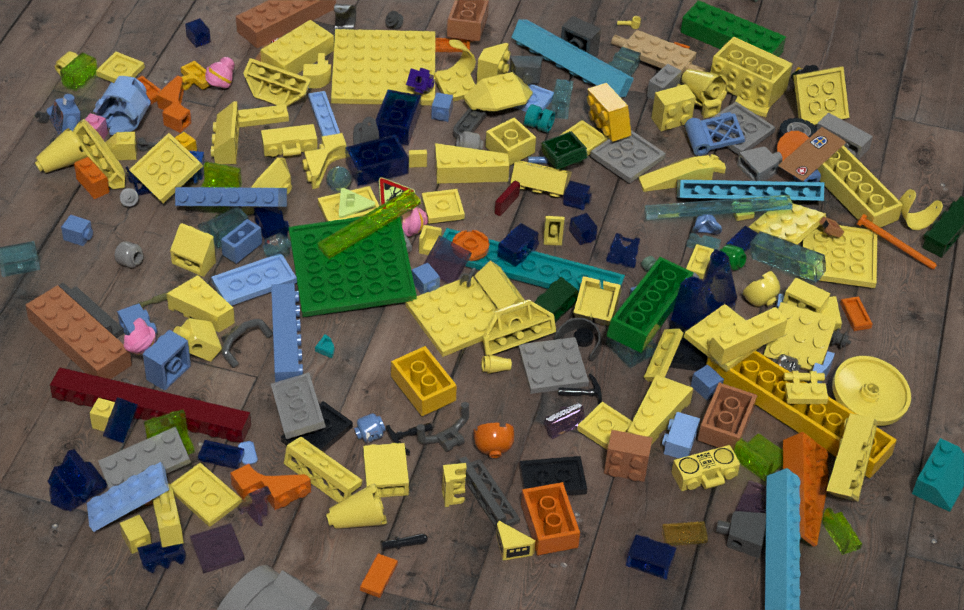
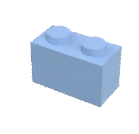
(681, 435)

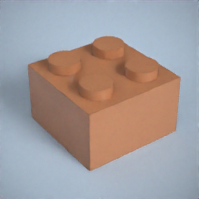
(628, 455)

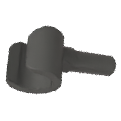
(144, 145)
(467, 277)

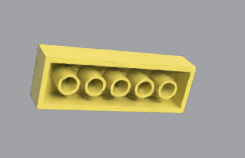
(859, 189)

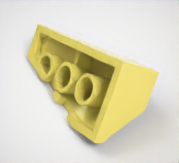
(685, 169)

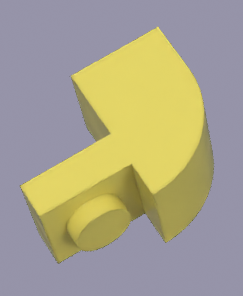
(318, 73)

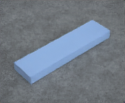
(323, 113)

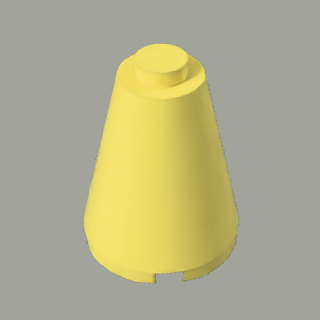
(705, 85)
(60, 153)
(358, 510)

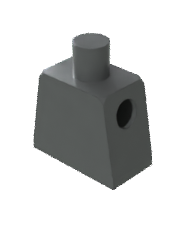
(527, 68)
(744, 532)

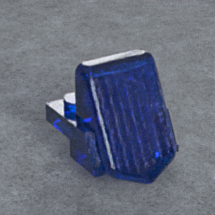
(74, 482)

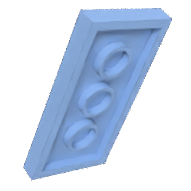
(253, 279)
(127, 496)

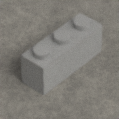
(857, 140)

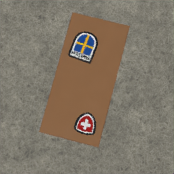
(812, 154)

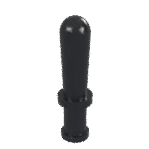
(405, 541)

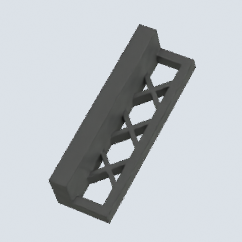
(94, 310)
(485, 497)

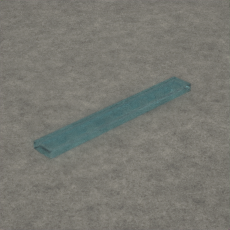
(718, 207)

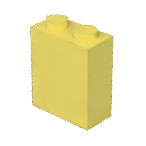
(386, 468)

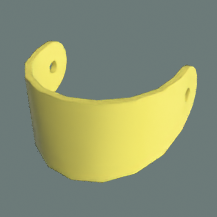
(467, 58)
(921, 219)

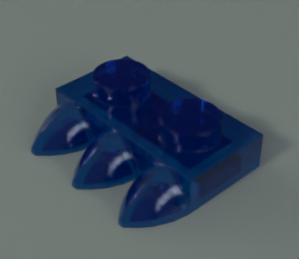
(154, 555)

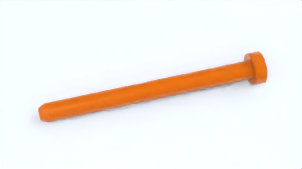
(898, 243)

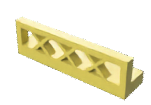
(321, 467)

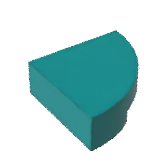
(325, 346)

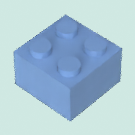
(166, 359)

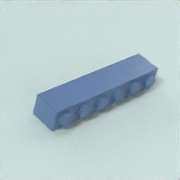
(230, 196)
(285, 331)

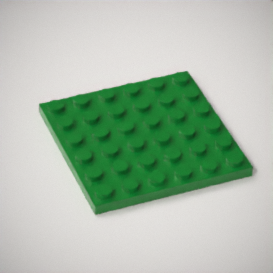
(361, 276)

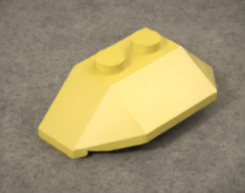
(275, 84)
(498, 93)
(275, 176)
(517, 326)

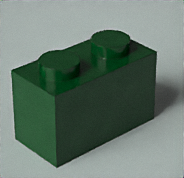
(558, 298)

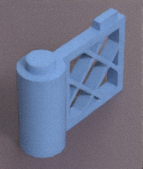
(700, 135)

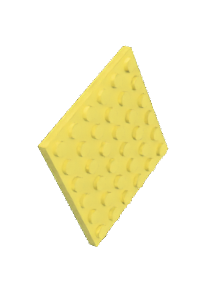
(378, 61)

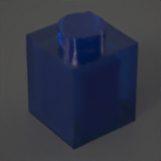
(197, 33)
(577, 195)
(583, 228)

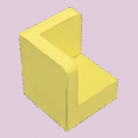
(428, 238)

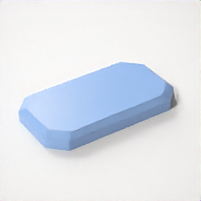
(250, 455)

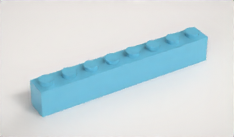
(570, 57)
(749, 189)
(782, 541)

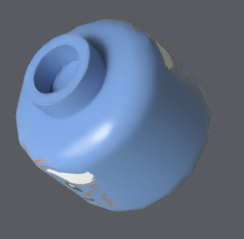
(370, 428)

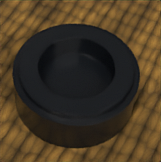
(584, 337)

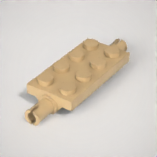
(658, 51)

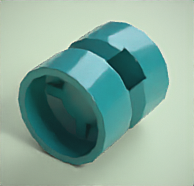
(539, 118)

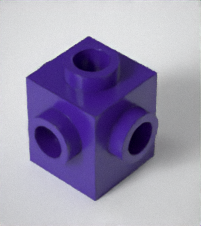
(420, 80)

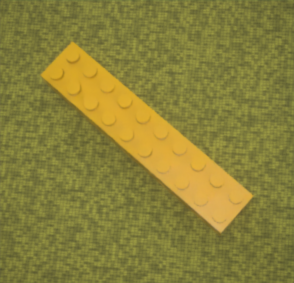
(819, 421)

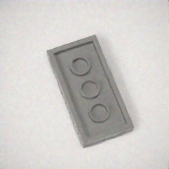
(297, 405)
(162, 448)

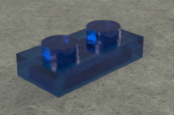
(120, 420)
(221, 454)

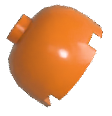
(493, 439)

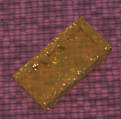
(685, 533)

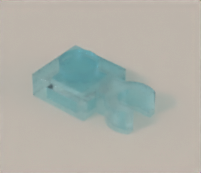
(706, 241)

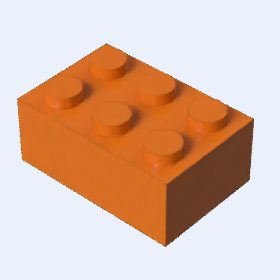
(550, 518)

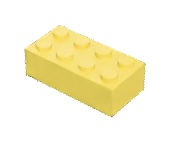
(298, 47)

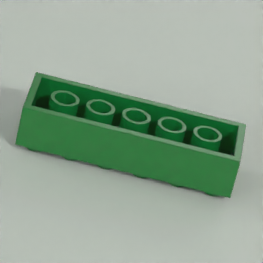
(719, 27)
(648, 305)

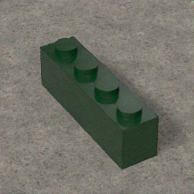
(946, 230)

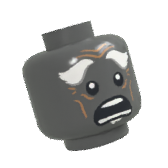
(788, 362)

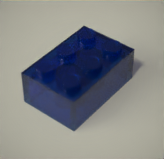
(398, 115)
(377, 159)

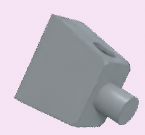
(759, 163)

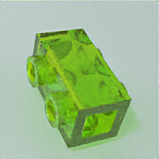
(78, 71)

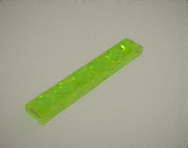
(369, 223)

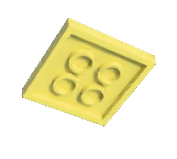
(821, 94)
(166, 167)
(789, 224)
(715, 323)
(805, 336)

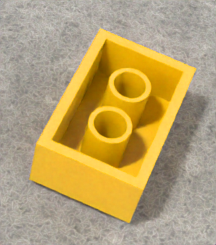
(609, 112)
(423, 381)

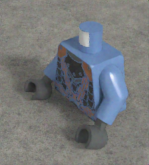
(62, 114)

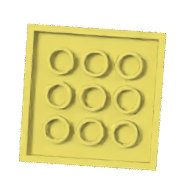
(847, 258)
(453, 315)

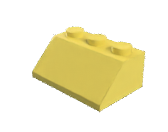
(226, 135)
(541, 178)

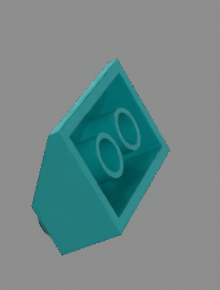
(942, 476)

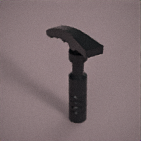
(596, 391)
(399, 435)

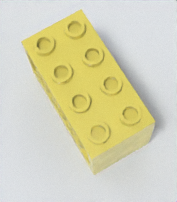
(752, 72)

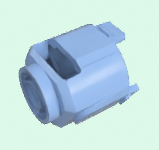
(123, 104)

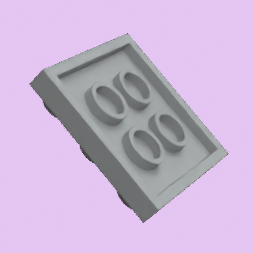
(752, 126)
(628, 156)
(553, 365)

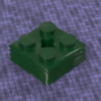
(564, 150)

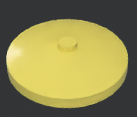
(872, 389)

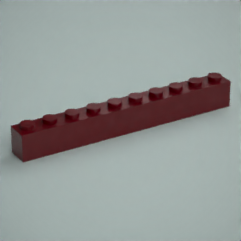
(200, 415)

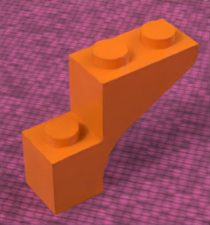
(170, 100)
(282, 488)

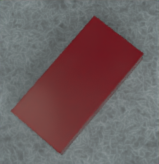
(507, 198)

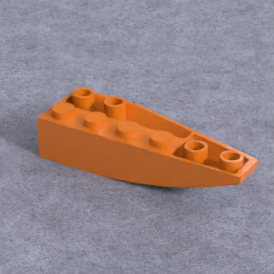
(810, 464)

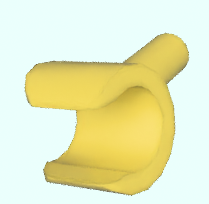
(635, 23)

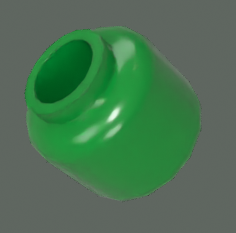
(736, 256)

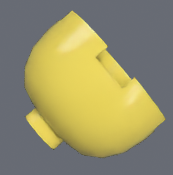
(763, 291)

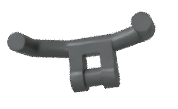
(235, 332)
(451, 432)

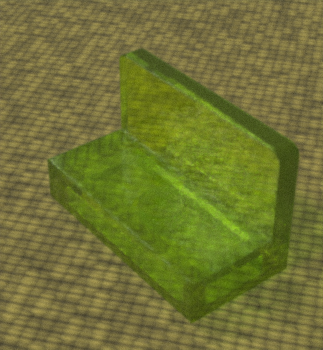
(841, 532)

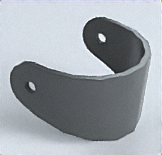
(344, 16)
(368, 132)
(577, 323)

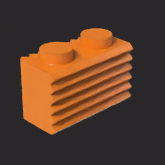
(91, 178)

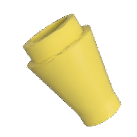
(495, 364)

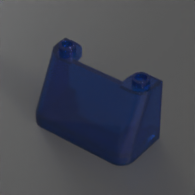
(701, 298)

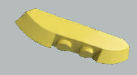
(100, 154)

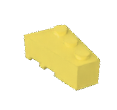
(201, 302)

